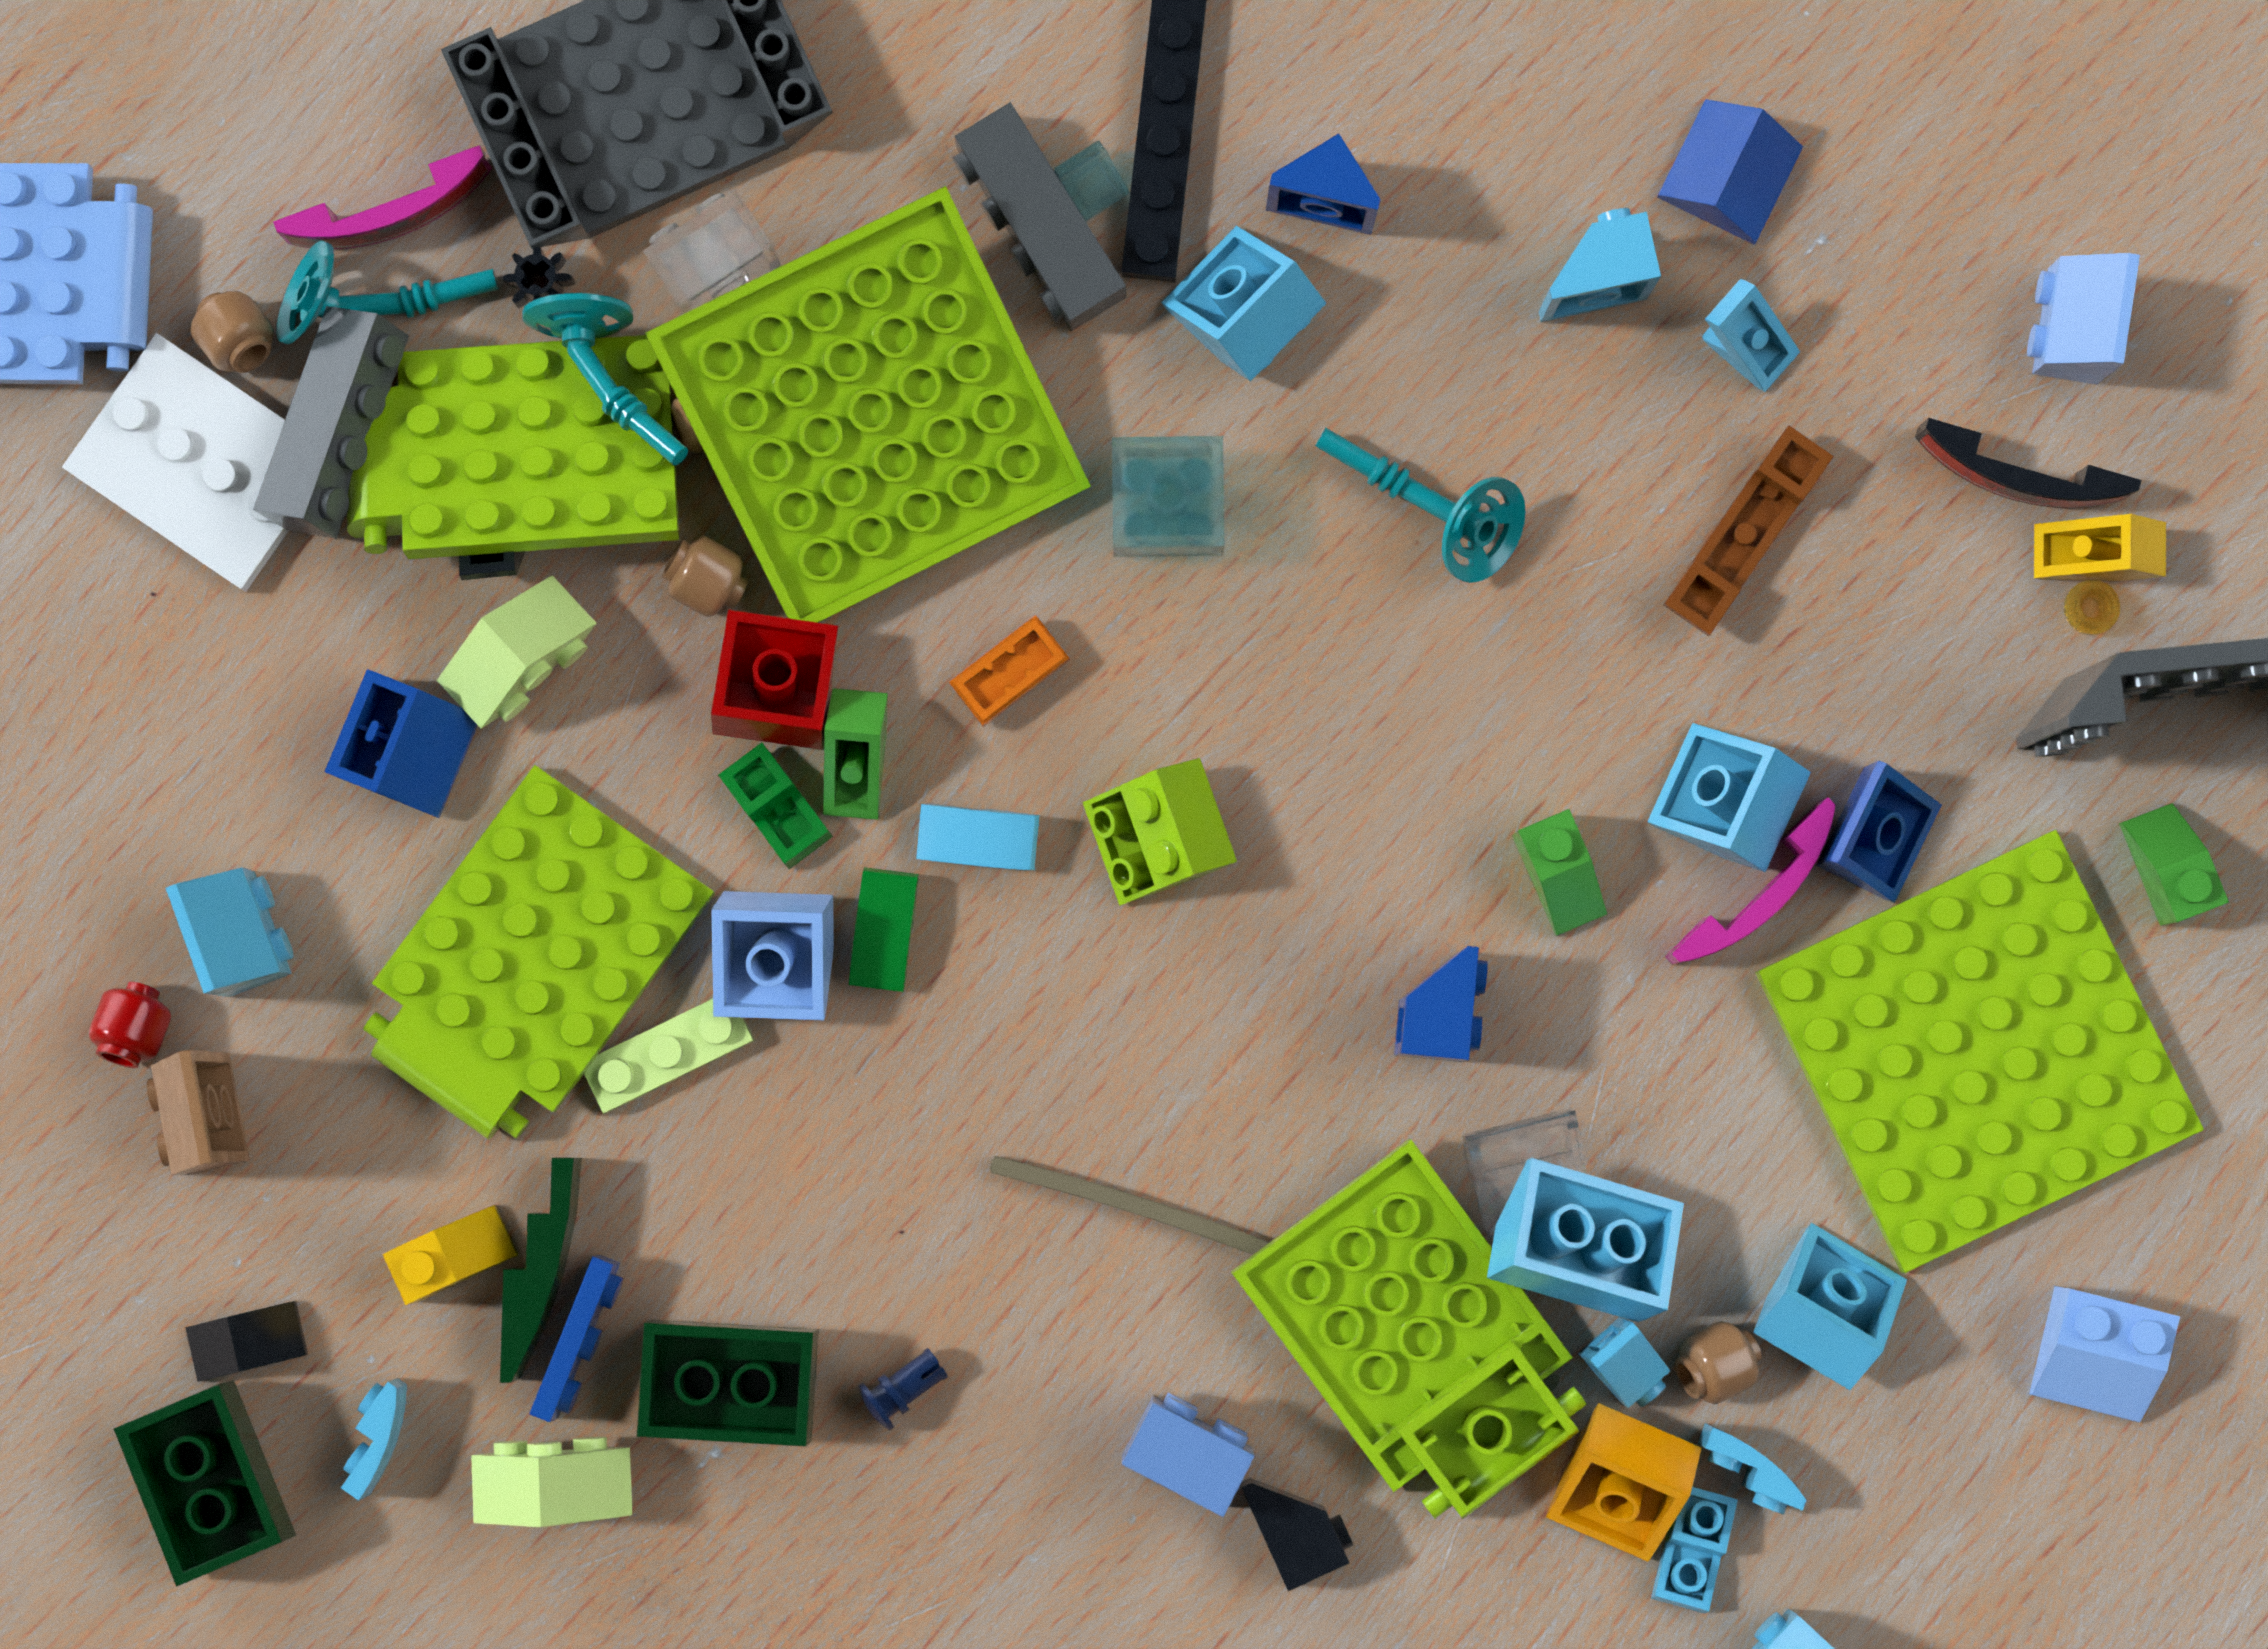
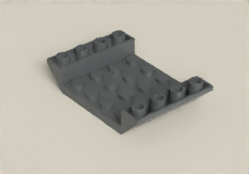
(633, 105)
(2094, 697)

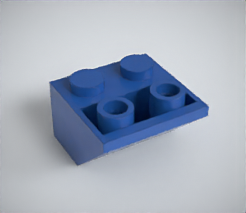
(402, 743)
(1438, 1013)

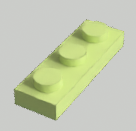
(664, 1055)

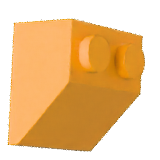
(1624, 1482)

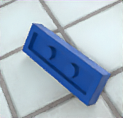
(578, 1339)

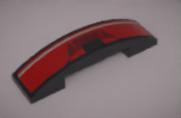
(1957, 449)

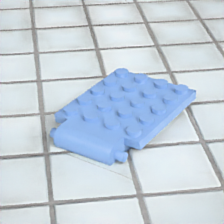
(69, 273)

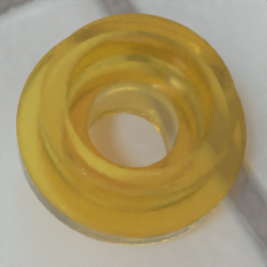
(2106, 599)

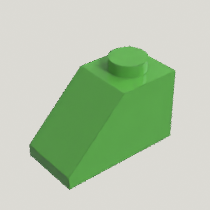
(854, 753)
(2173, 865)
(1561, 871)

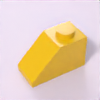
(2100, 549)
(450, 1255)

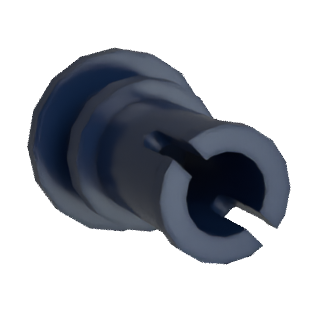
(902, 1387)

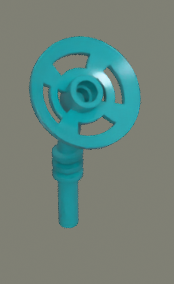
(312, 291)
(578, 325)
(1461, 518)

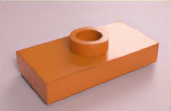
(1009, 671)

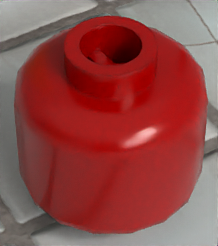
(129, 1025)

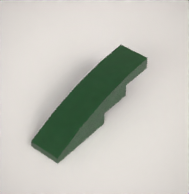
(532, 1290)

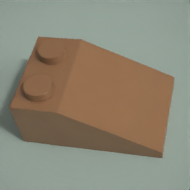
(197, 1112)

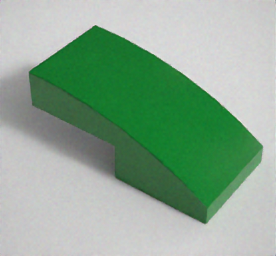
(775, 805)
(883, 929)

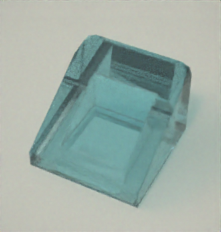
(1092, 180)

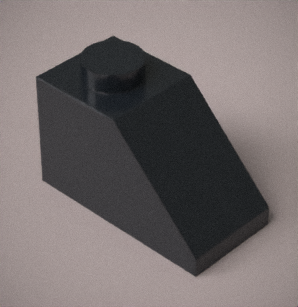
(1297, 1533)

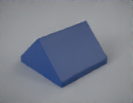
(1731, 168)
(1325, 189)
(1880, 831)

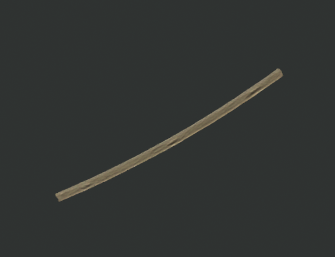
(1144, 1208)

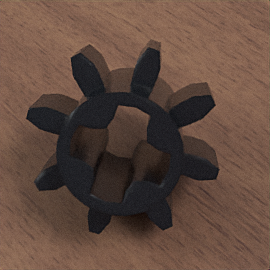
(543, 266)

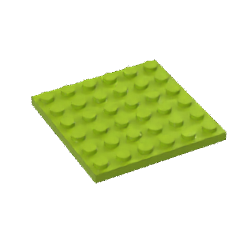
(868, 408)
(1979, 1051)

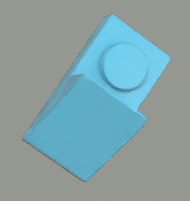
(1750, 336)

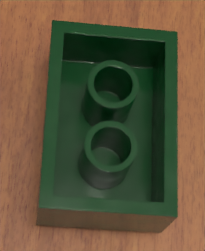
(727, 1382)
(204, 1482)

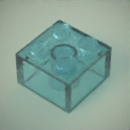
(1168, 496)

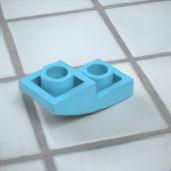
(977, 837)
(381, 1423)
(1770, 1484)
(1694, 1551)

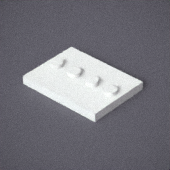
(186, 460)

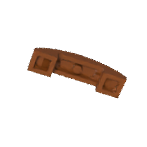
(1747, 530)

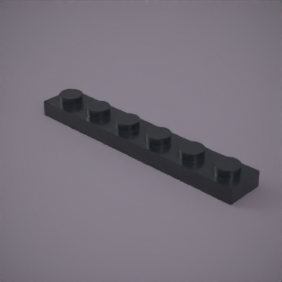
(1163, 139)

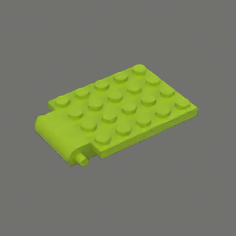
(513, 454)
(530, 957)
(1410, 1337)

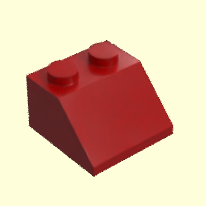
(774, 679)

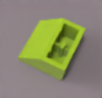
(1159, 831)

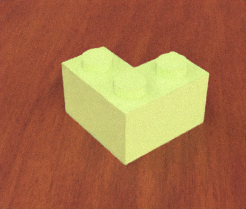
(516, 651)
(551, 1485)

